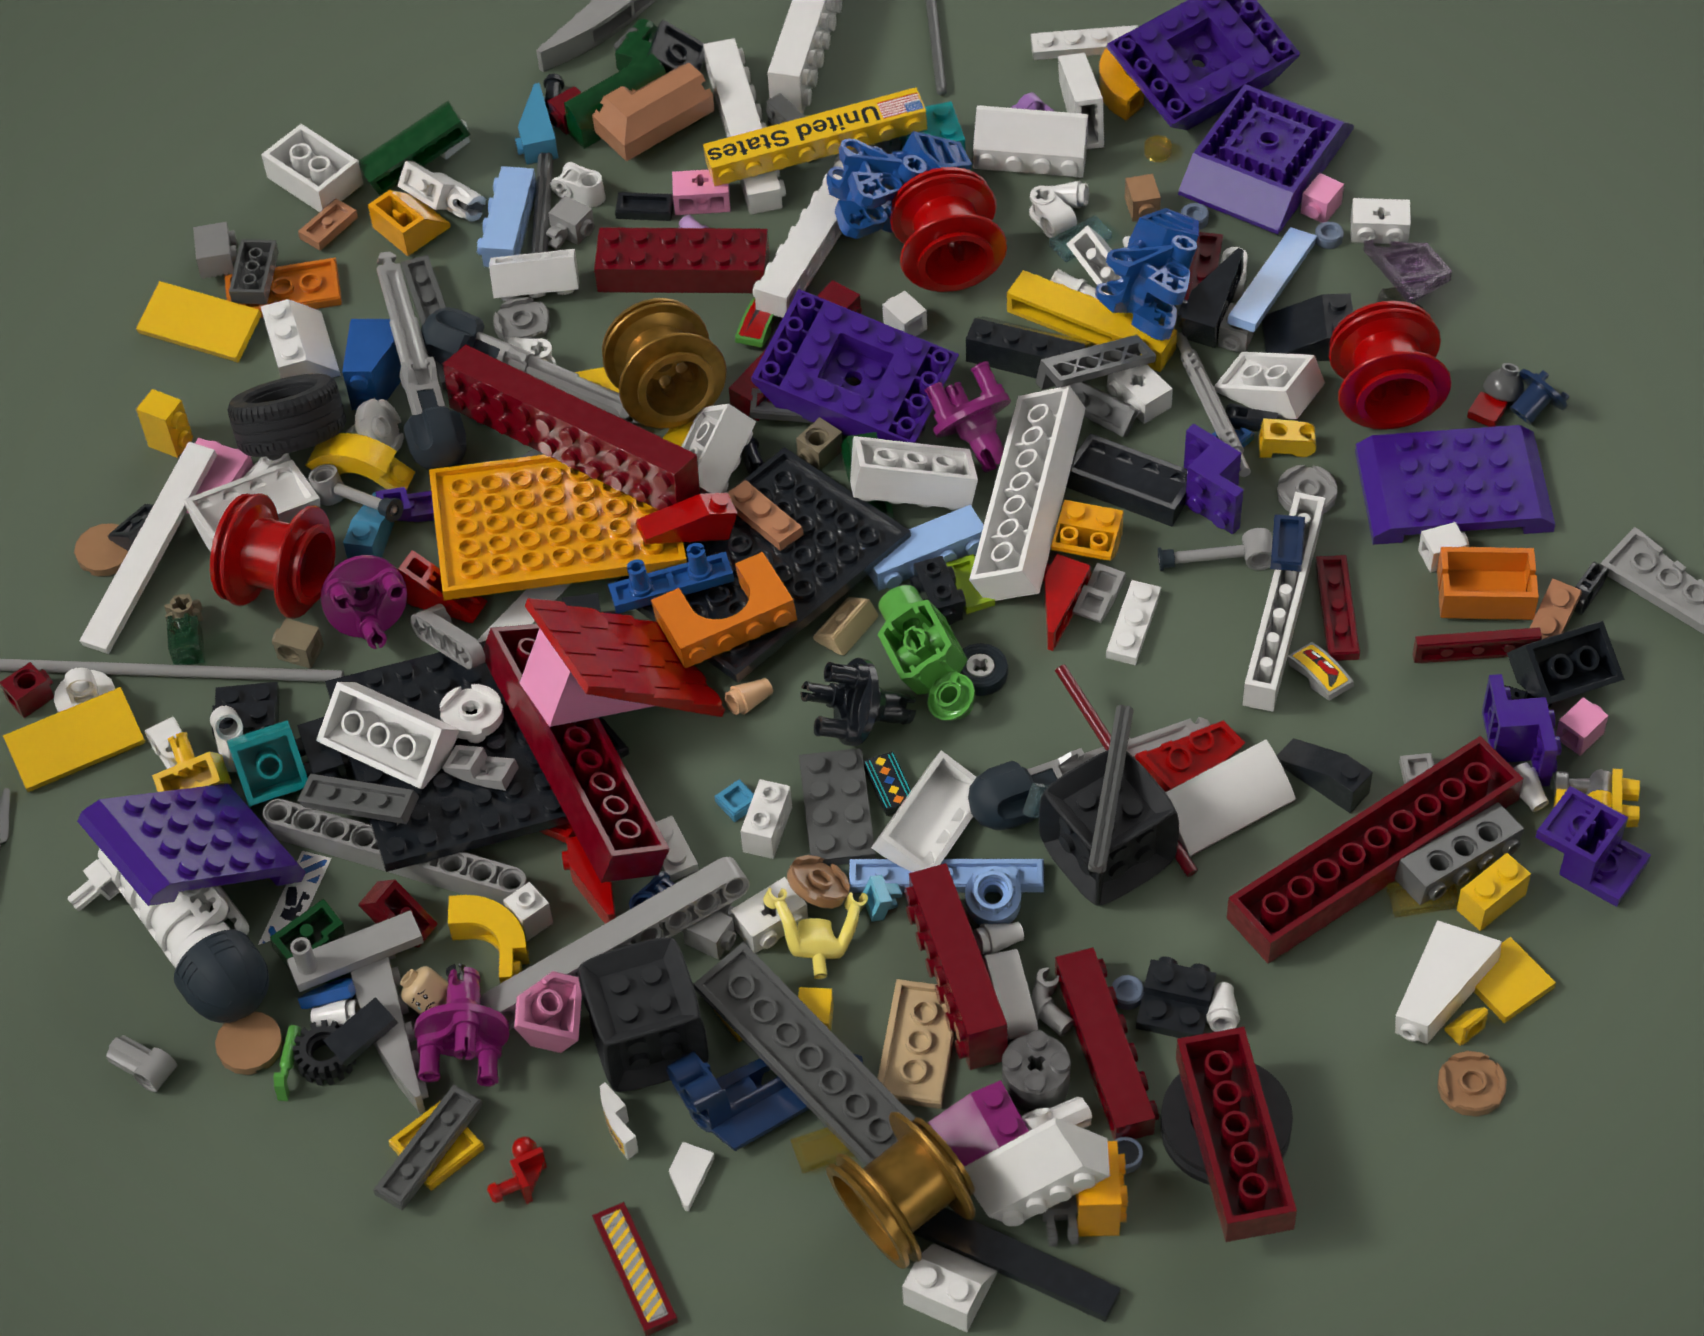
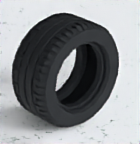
(286, 415)

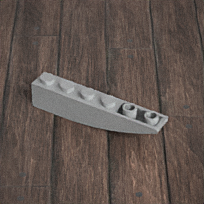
(588, 29)
(394, 1047)

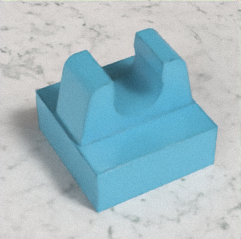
(881, 897)

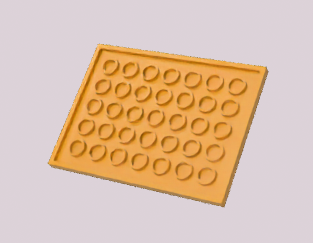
(535, 527)

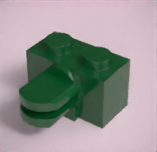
(316, 924)

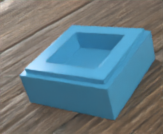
(735, 800)

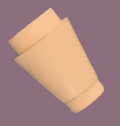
(747, 695)

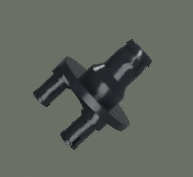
(856, 702)

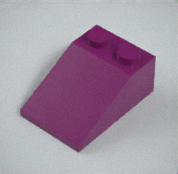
(980, 1123)

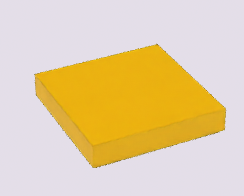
(1513, 982)
(461, 1152)

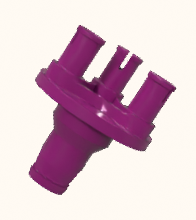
(972, 420)
(366, 610)
(461, 1030)

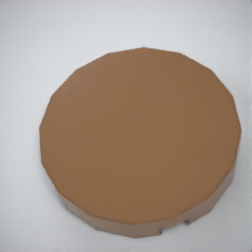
(97, 552)
(818, 882)
(249, 1043)
(1472, 1083)

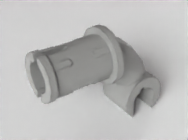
(1044, 1005)

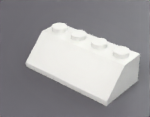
(1030, 141)
(912, 473)
(386, 734)
(1038, 1171)

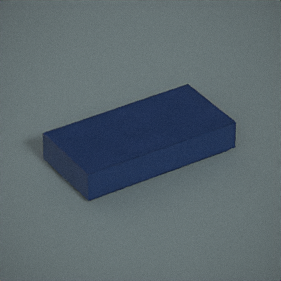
(1287, 543)

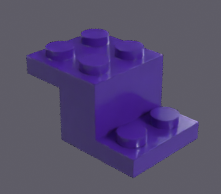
(1213, 479)
(1521, 728)
(1593, 846)

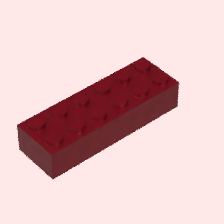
(680, 260)
(957, 967)
(1235, 1134)

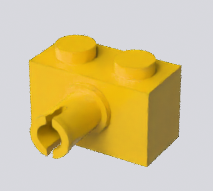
(191, 770)

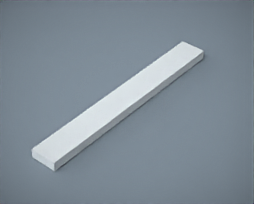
(148, 548)

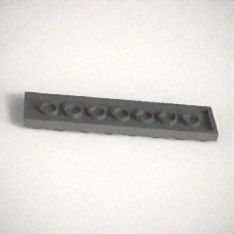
(802, 1052)

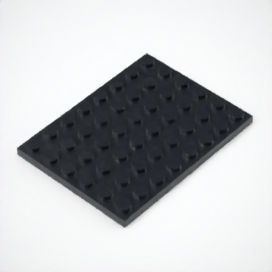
(812, 568)
(451, 811)

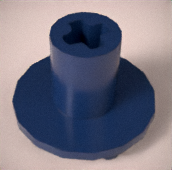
(1537, 396)

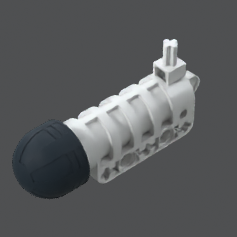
(214, 966)

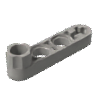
(435, 629)

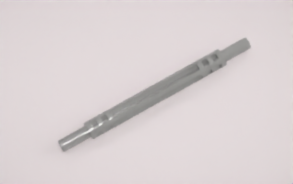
(1210, 399)

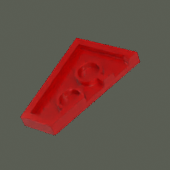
(1191, 755)

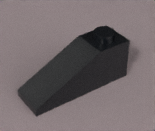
(1327, 772)

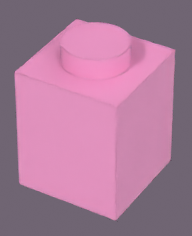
(1322, 198)
(1582, 726)

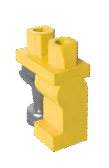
(1606, 788)

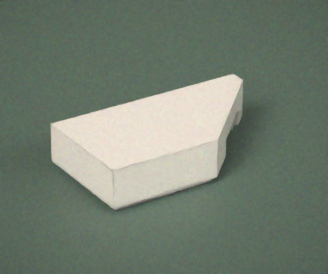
(689, 1172)

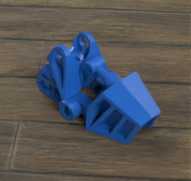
(866, 173)
(1152, 271)

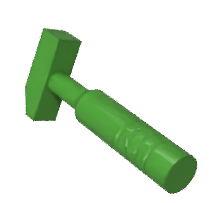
(286, 1064)

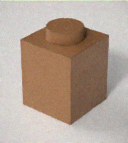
(1141, 196)

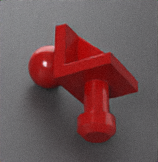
(526, 1170)

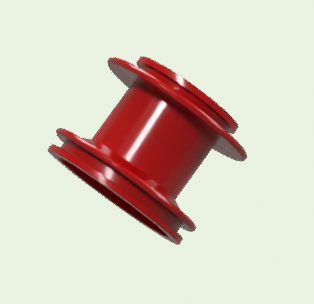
(947, 229)
(1389, 365)
(261, 553)

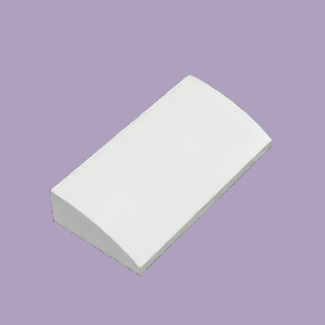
(281, 483)
(1230, 797)
(929, 817)

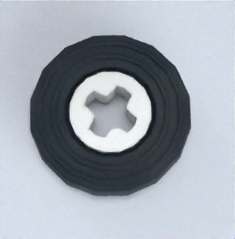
(995, 664)

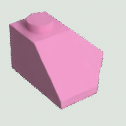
(550, 1012)

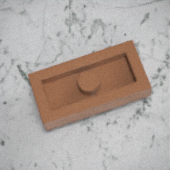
(328, 224)
(1556, 608)

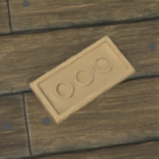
(916, 1046)

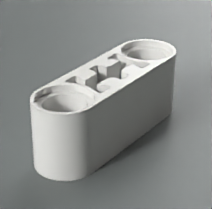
(1012, 992)

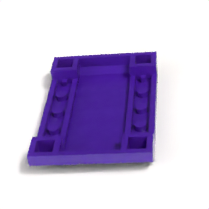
(1451, 476)
(186, 841)

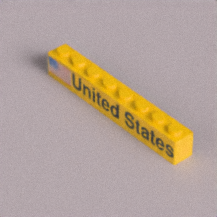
(814, 136)

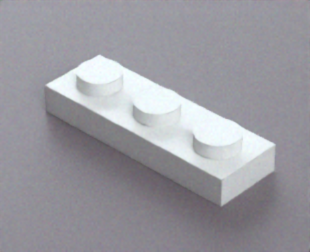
(1133, 622)

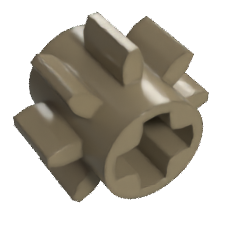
(183, 604)

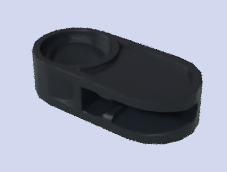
(1590, 585)

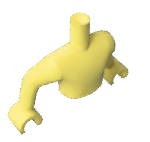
(814, 935)

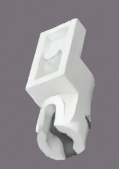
(441, 191)

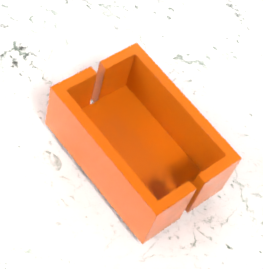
(1487, 583)

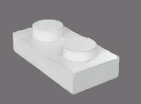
(679, 859)

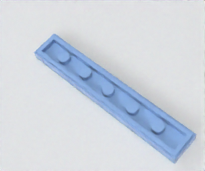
(1271, 279)
(1027, 871)

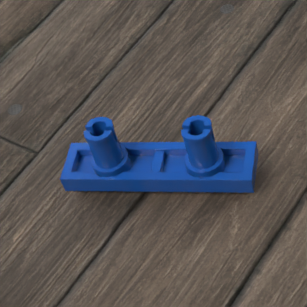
(690, 577)

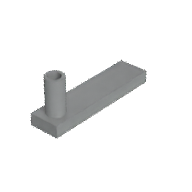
(353, 951)

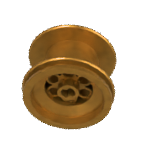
(643, 358)
(903, 1188)

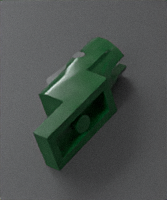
(635, 43)

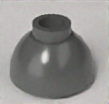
(1504, 383)

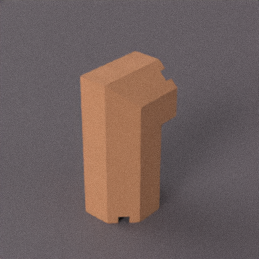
(649, 115)

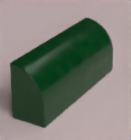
(581, 108)
(417, 143)

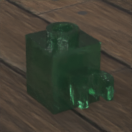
(185, 640)

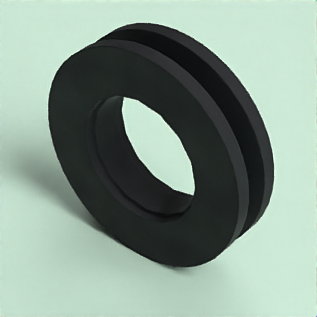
(1180, 1136)

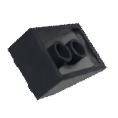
(1210, 300)
(1306, 325)

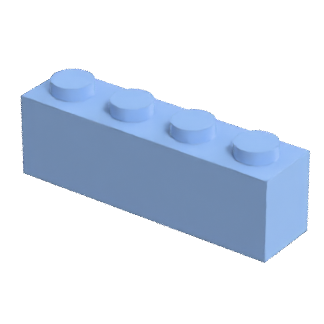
(508, 213)
(946, 536)

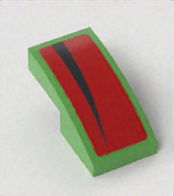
(754, 326)

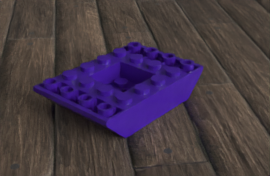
(1231, 39)
(1257, 179)
(825, 345)

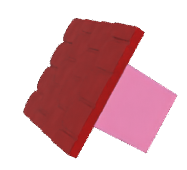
(606, 665)

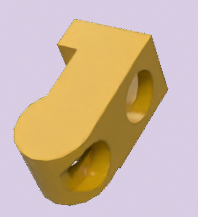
(1286, 438)

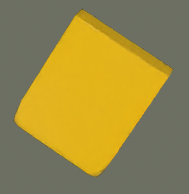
(1467, 1025)

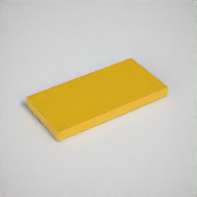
(199, 321)
(74, 739)

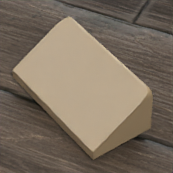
(846, 625)

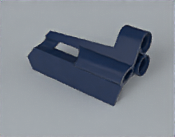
(735, 1104)

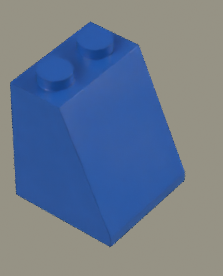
(370, 361)

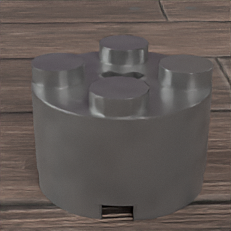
(1036, 1071)

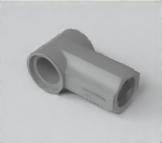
(147, 1066)

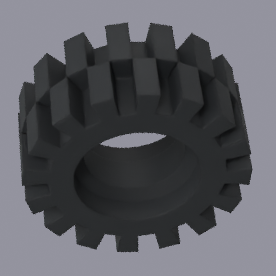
(318, 1069)

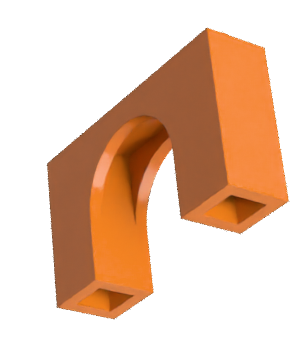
(701, 638)

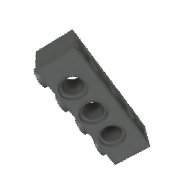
(1459, 854)

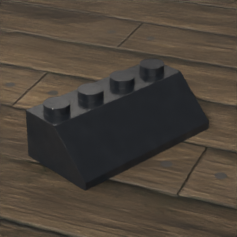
(1015, 346)

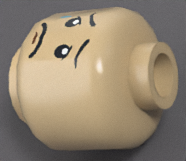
(423, 989)

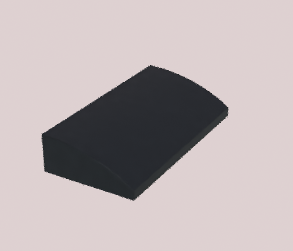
(1129, 479)

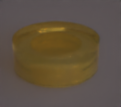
(1157, 148)

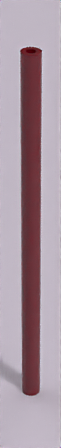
(1104, 737)

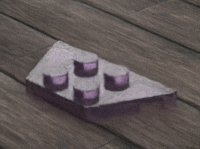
(1410, 267)

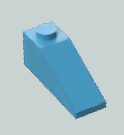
(535, 129)
(367, 533)

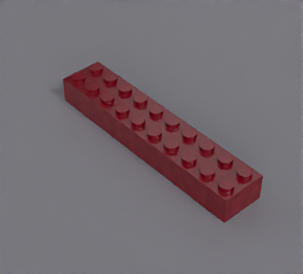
(570, 429)
(581, 770)
(1366, 850)

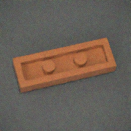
(764, 516)

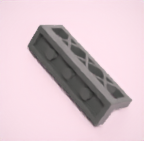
(1094, 362)

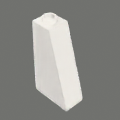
(1082, 95)
(1444, 979)

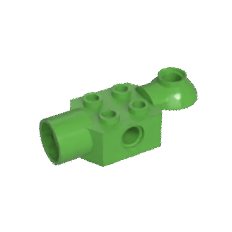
(926, 652)

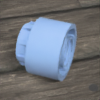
(998, 880)

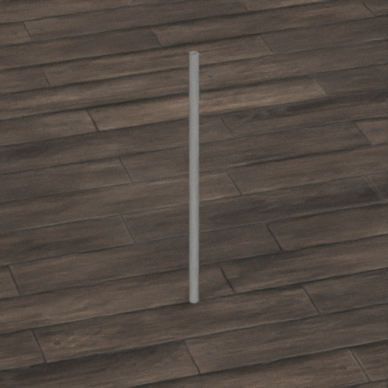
(168, 670)

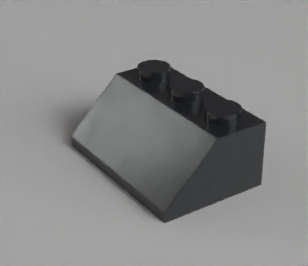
(1567, 663)

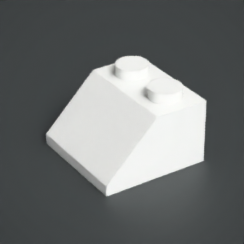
(947, 1286)

